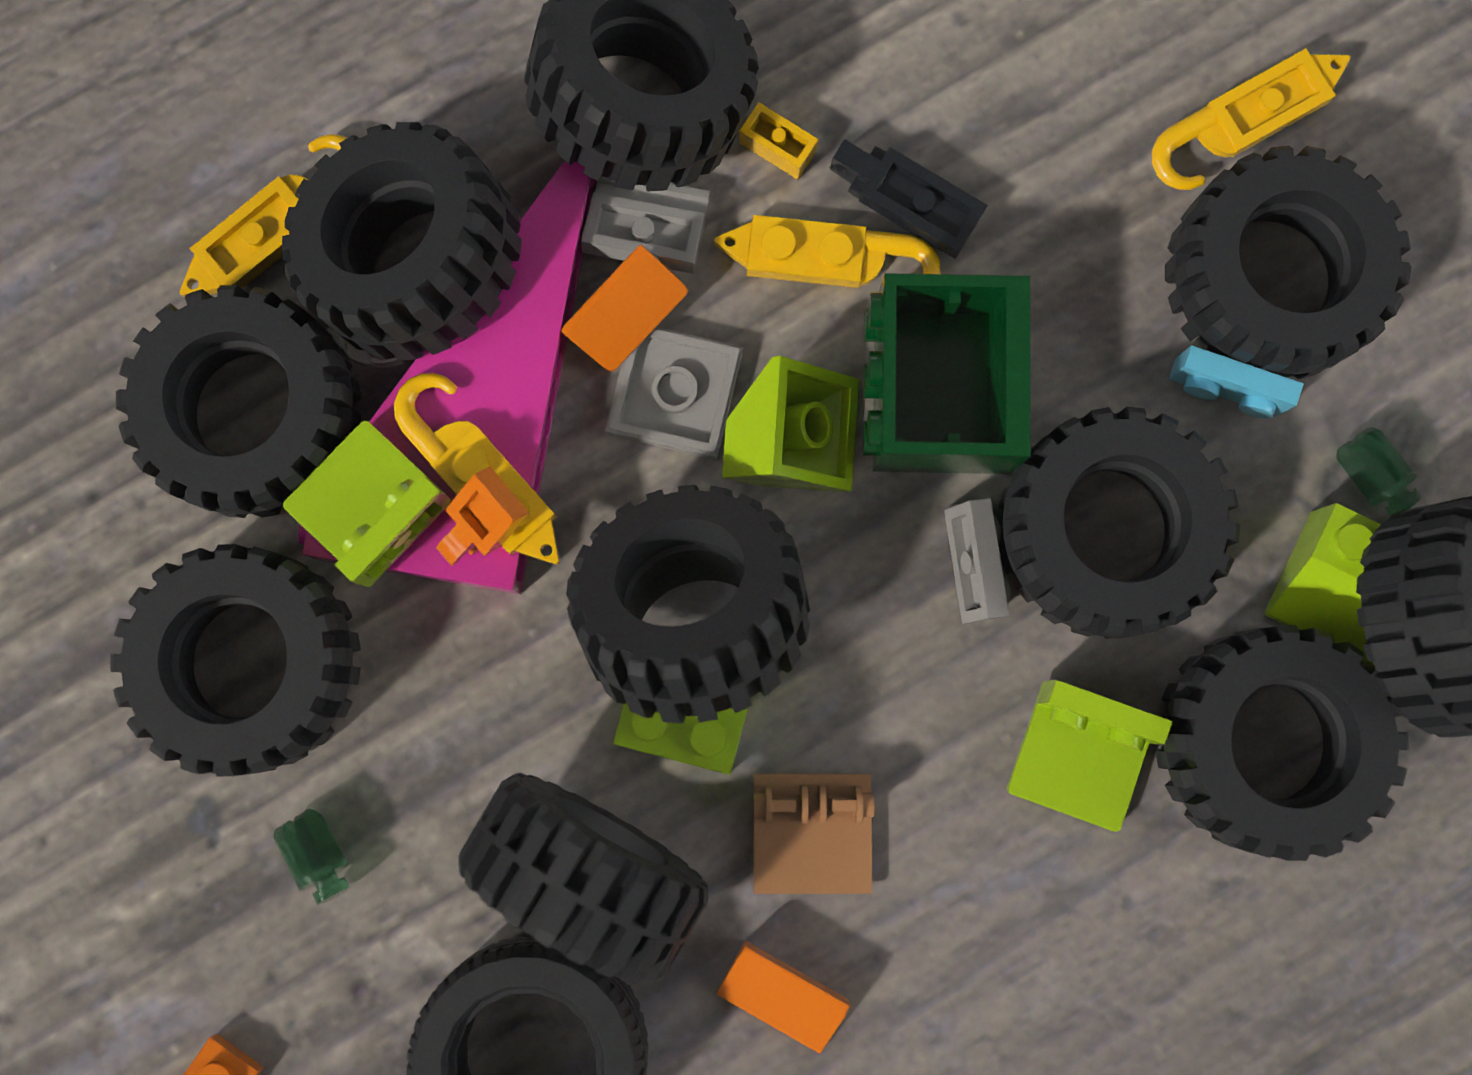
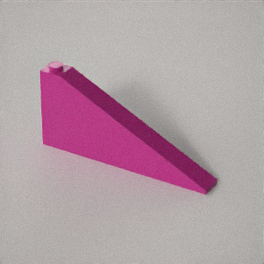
(503, 379)

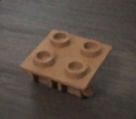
(812, 833)

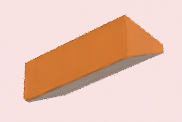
(625, 309)
(783, 997)

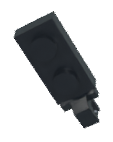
(909, 195)

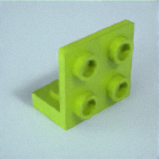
(366, 504)
(1083, 754)

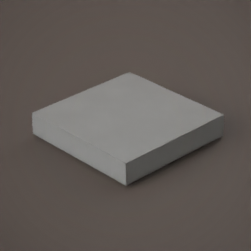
(676, 392)

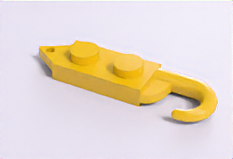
(1251, 112)
(250, 236)
(820, 251)
(463, 450)

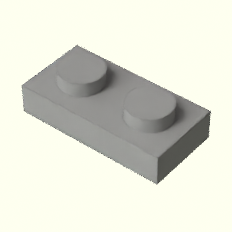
(976, 561)

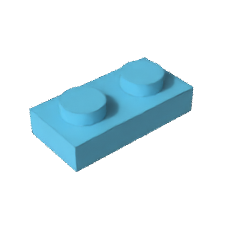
(1255, 389)

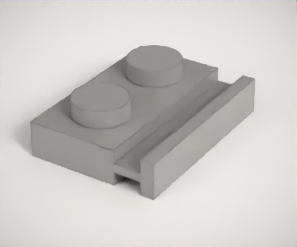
(662, 221)

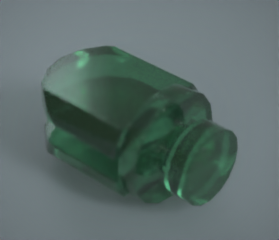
(1379, 470)
(312, 855)

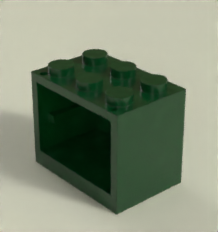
(948, 373)

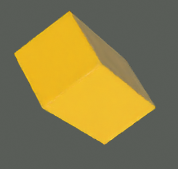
(778, 140)

